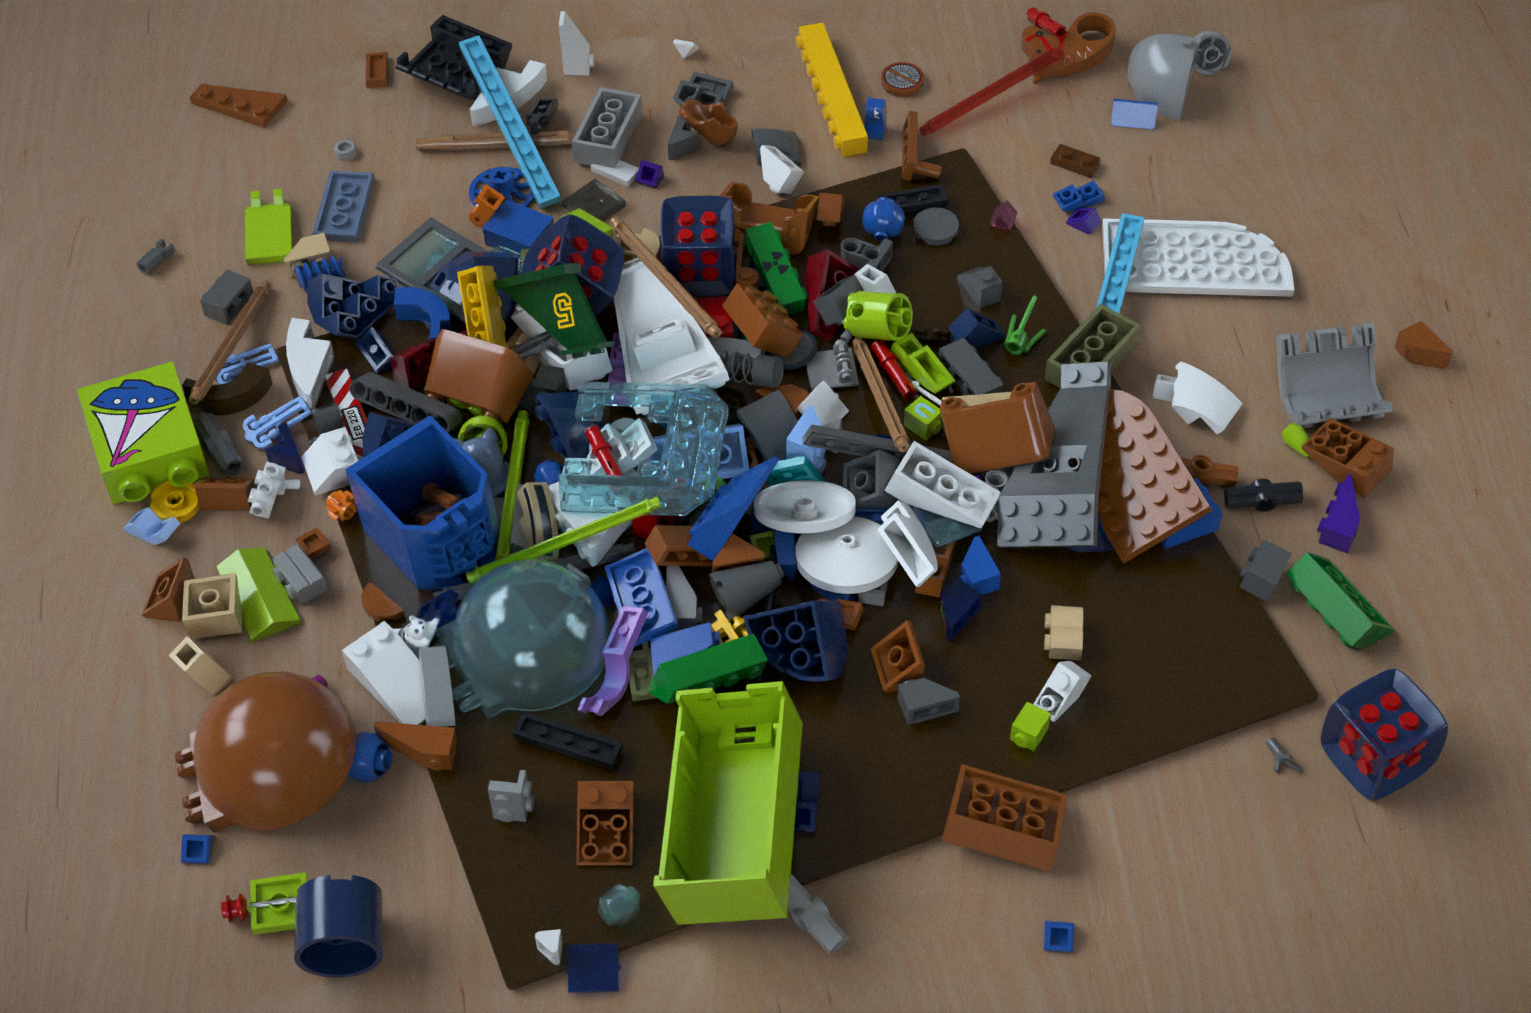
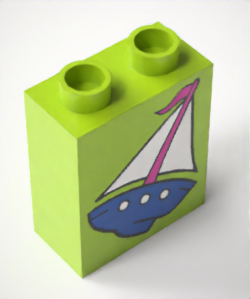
(142, 433)

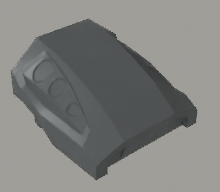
(783, 140)

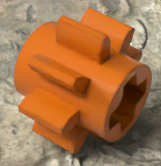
(341, 505)

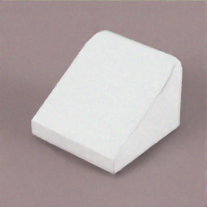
(1164, 387)

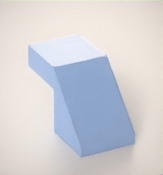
(150, 527)

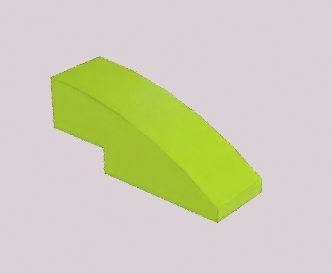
(922, 364)

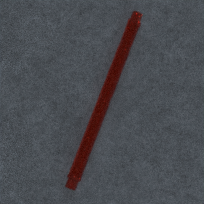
(991, 91)

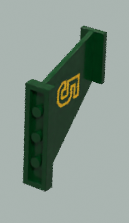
(559, 306)

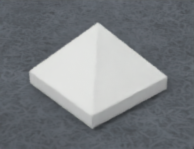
(685, 48)

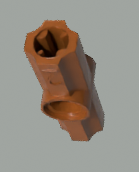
(1212, 473)

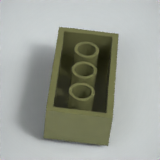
(1100, 338)

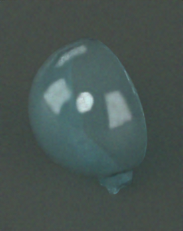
(526, 638)

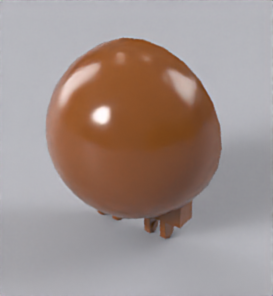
(267, 753)

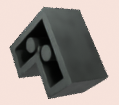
(548, 380)

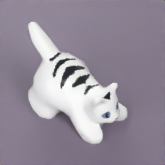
(418, 633)

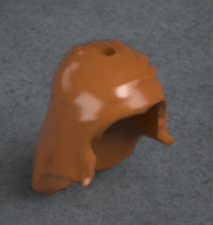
(710, 121)

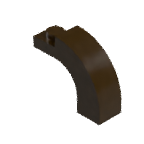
(235, 395)

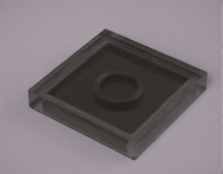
(595, 200)

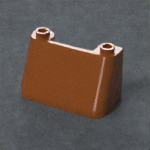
(791, 223)
(477, 374)
(998, 431)

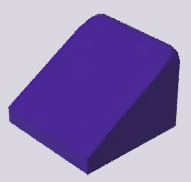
(1084, 220)

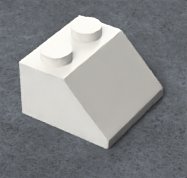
(328, 459)

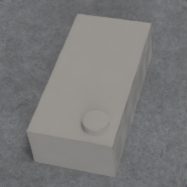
(607, 128)

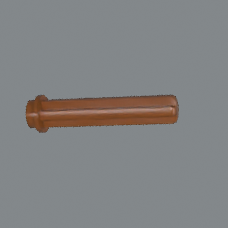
(433, 493)

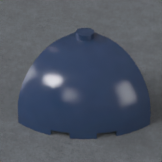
(803, 639)

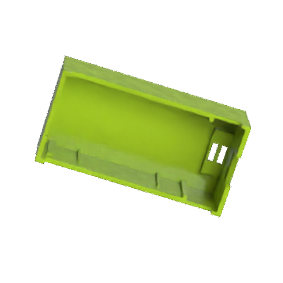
(731, 806)

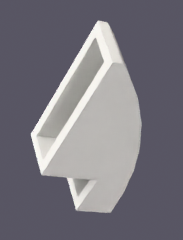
(519, 86)
(308, 360)
(909, 542)

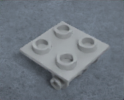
(833, 367)

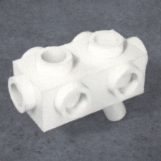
(270, 483)

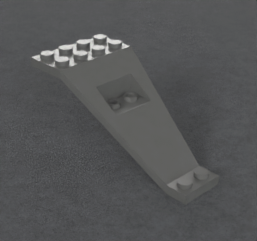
(1061, 502)

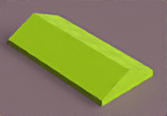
(263, 599)

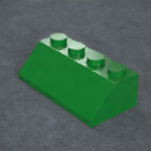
(1338, 601)
(709, 668)

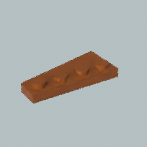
(242, 104)

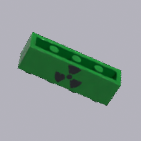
(774, 266)

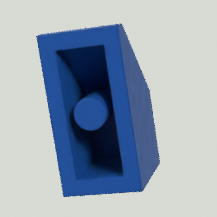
(979, 568)

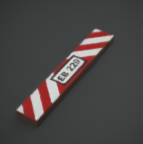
(350, 409)

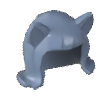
(490, 458)

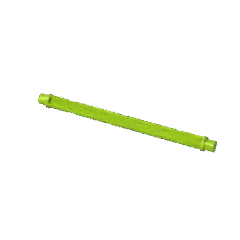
(513, 480)
(570, 537)

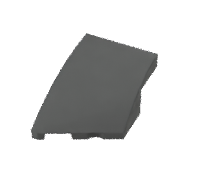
(704, 89)
(769, 424)

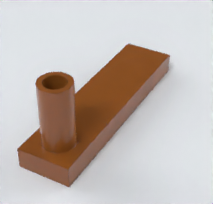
(909, 152)

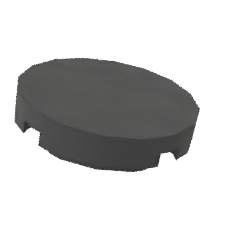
(936, 226)

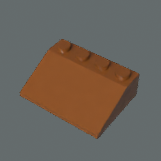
(1005, 818)

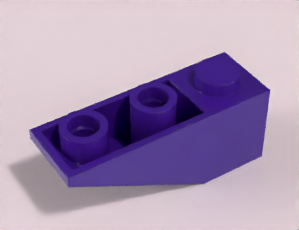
(1342, 520)

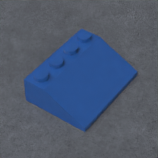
(728, 509)

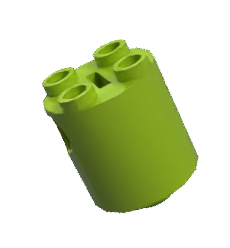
(878, 315)

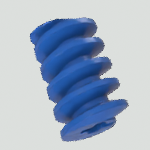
(334, 268)

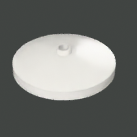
(804, 506)
(846, 558)

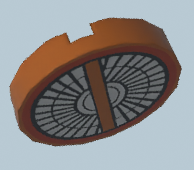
(902, 79)

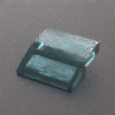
(942, 529)

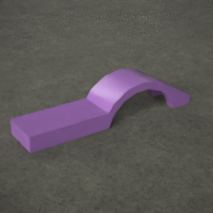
(616, 655)

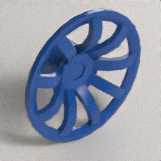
(504, 183)

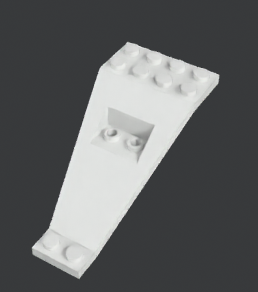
(660, 336)

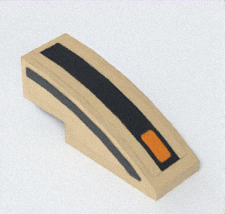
(539, 515)

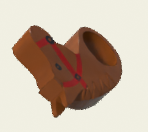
(1079, 53)

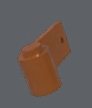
(744, 275)

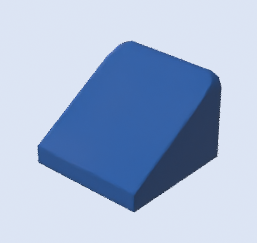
(196, 848)
(1058, 936)

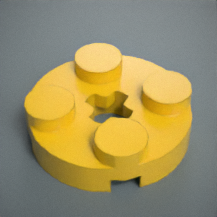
(182, 511)

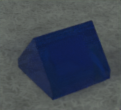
(604, 591)

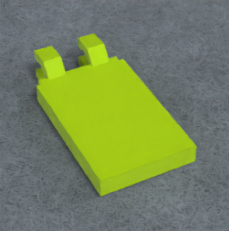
(268, 229)

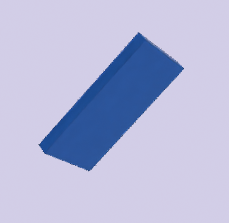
(640, 584)

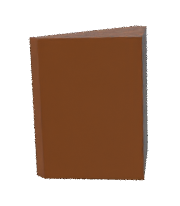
(224, 493)
(735, 554)
(167, 592)
(898, 658)

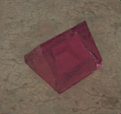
(1004, 216)

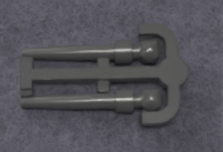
(539, 339)

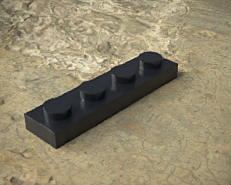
(567, 740)

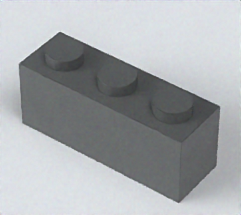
(968, 369)

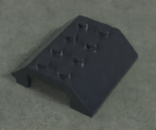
(443, 61)

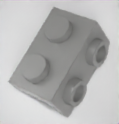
(511, 800)

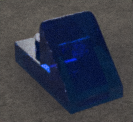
(285, 453)
(439, 607)

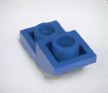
(1085, 196)

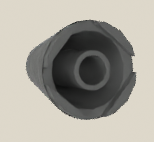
(745, 585)

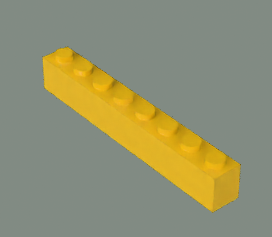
(832, 90)

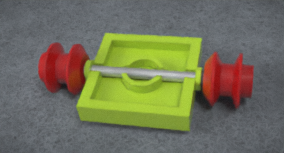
(270, 903)

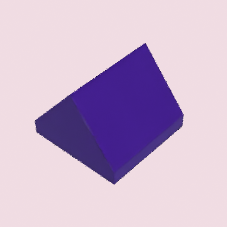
(650, 174)

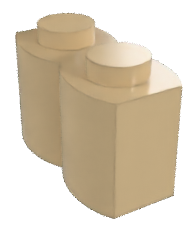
(1065, 632)

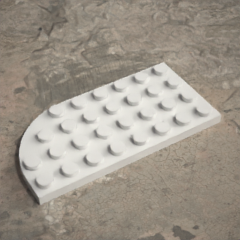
(1203, 259)

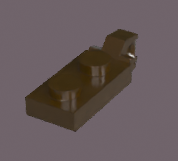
(928, 332)

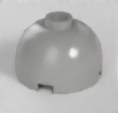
(1212, 52)

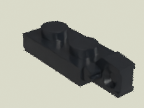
(541, 114)

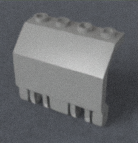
(1329, 376)

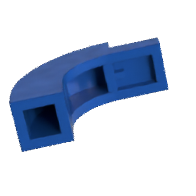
(422, 306)

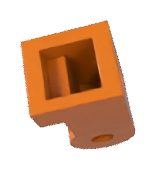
(486, 205)

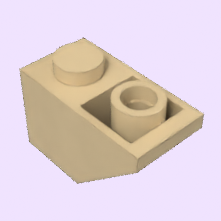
(306, 251)
(200, 666)

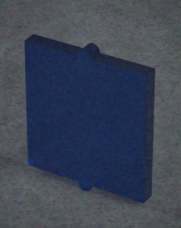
(593, 968)

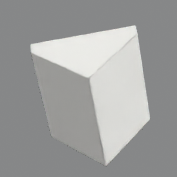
(550, 944)

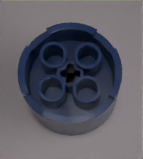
(338, 926)

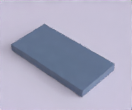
(344, 205)

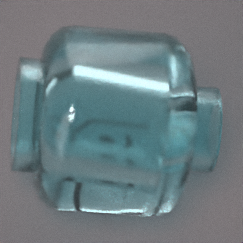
(619, 905)

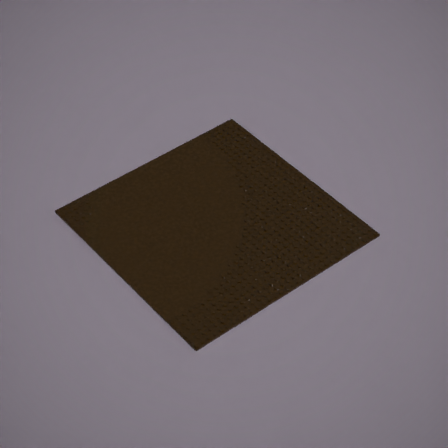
(1164, 635)

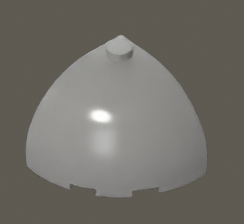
(1162, 71)

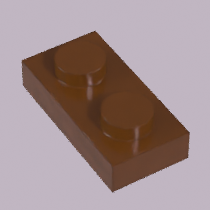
(1075, 160)

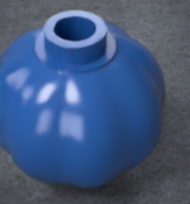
(883, 219)
(370, 755)

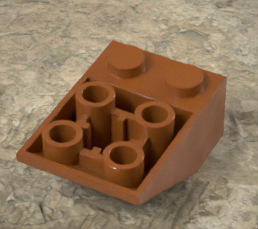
(1350, 452)
(605, 822)

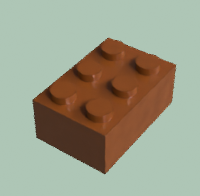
(762, 320)

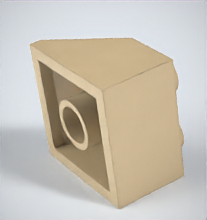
(212, 606)

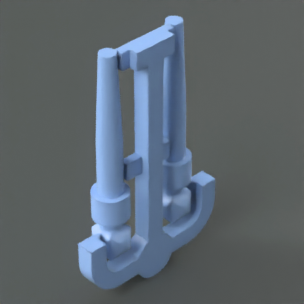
(233, 371)
(271, 420)

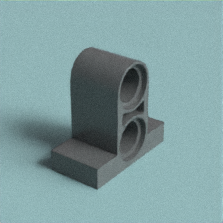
(863, 253)

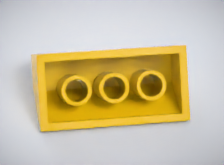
(482, 305)

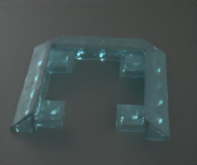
(689, 455)

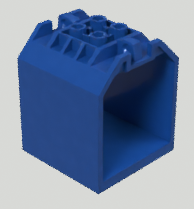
(391, 484)

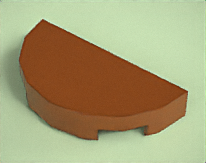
(379, 605)

